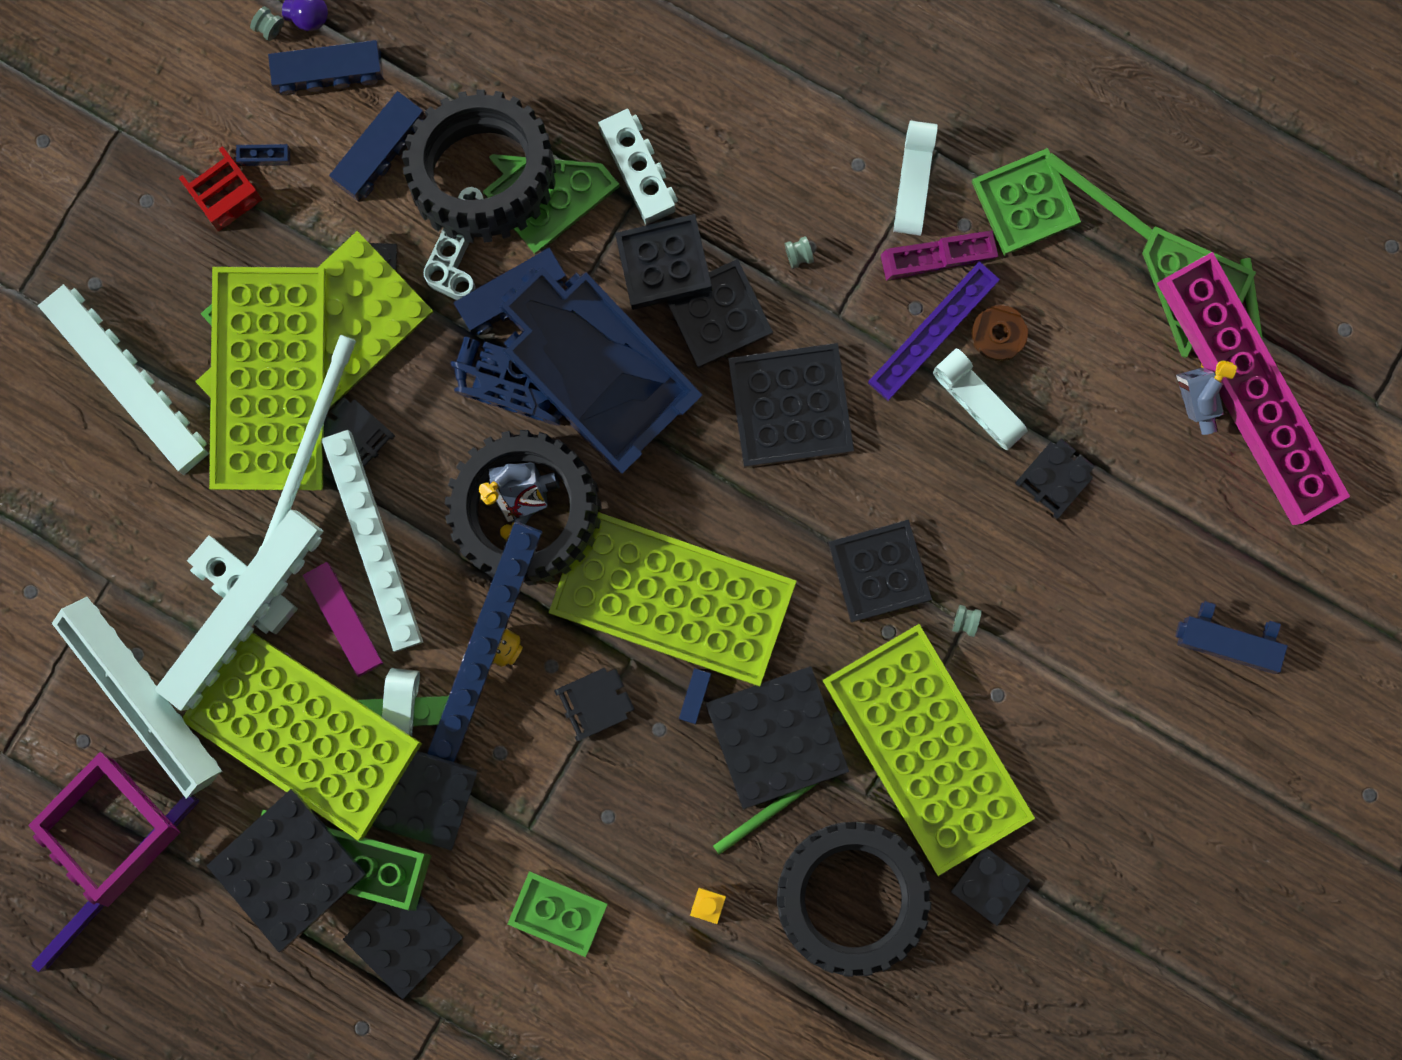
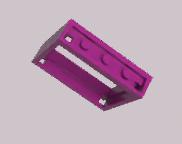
(139, 859)

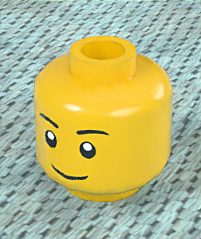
(508, 649)

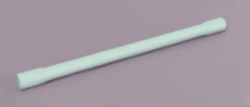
(339, 361)

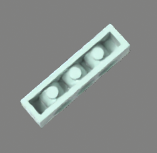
(650, 206)
(212, 553)

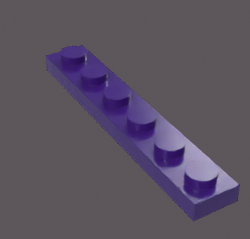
(933, 331)

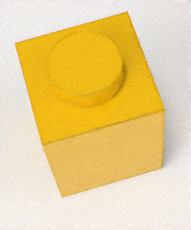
(707, 905)

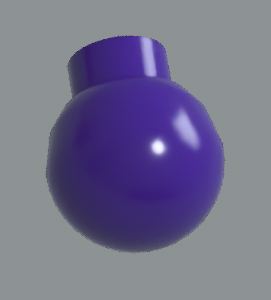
(305, 13)

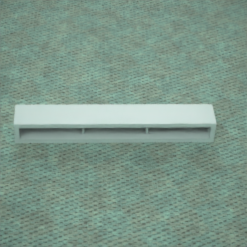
(123, 379)
(372, 540)
(239, 610)
(135, 697)

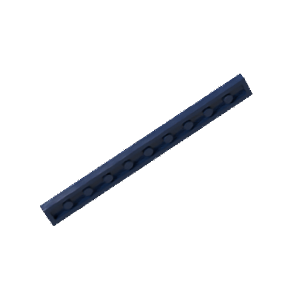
(485, 641)

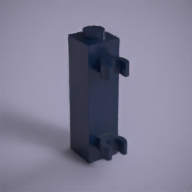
(1232, 644)

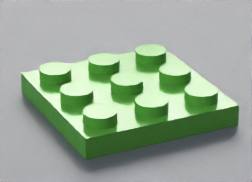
(1025, 202)

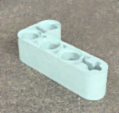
(915, 177)
(449, 265)
(979, 400)
(399, 698)

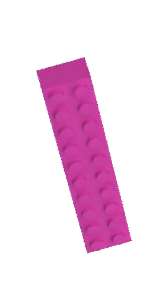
(1257, 393)

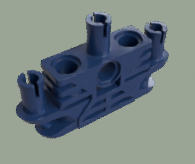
(499, 391)

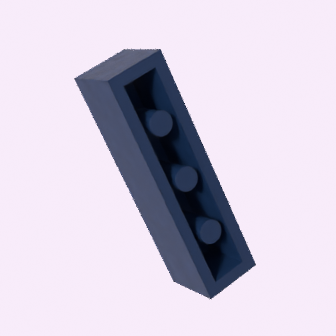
(326, 67)
(377, 147)
(482, 305)

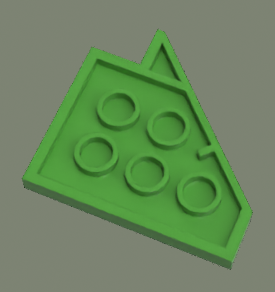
(576, 192)
(1168, 254)

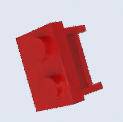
(233, 204)

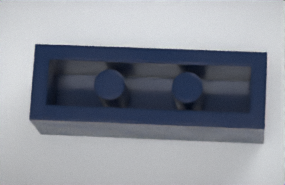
(263, 155)
(694, 696)

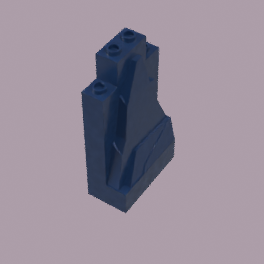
(594, 364)

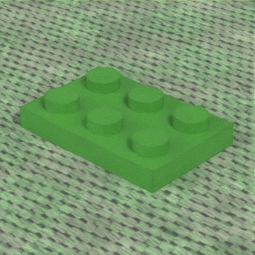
(557, 914)

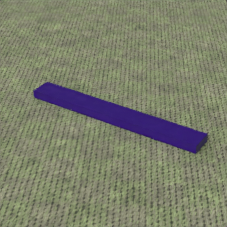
(90, 910)

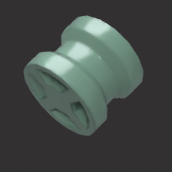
(267, 23)
(799, 252)
(966, 620)

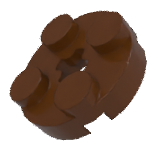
(1013, 325)

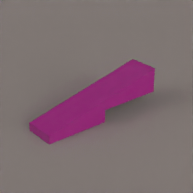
(938, 255)
(343, 619)

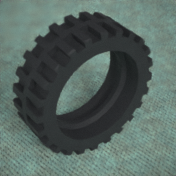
(468, 117)
(515, 449)
(914, 896)

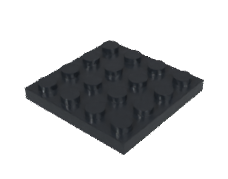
(791, 405)
(777, 738)
(286, 870)

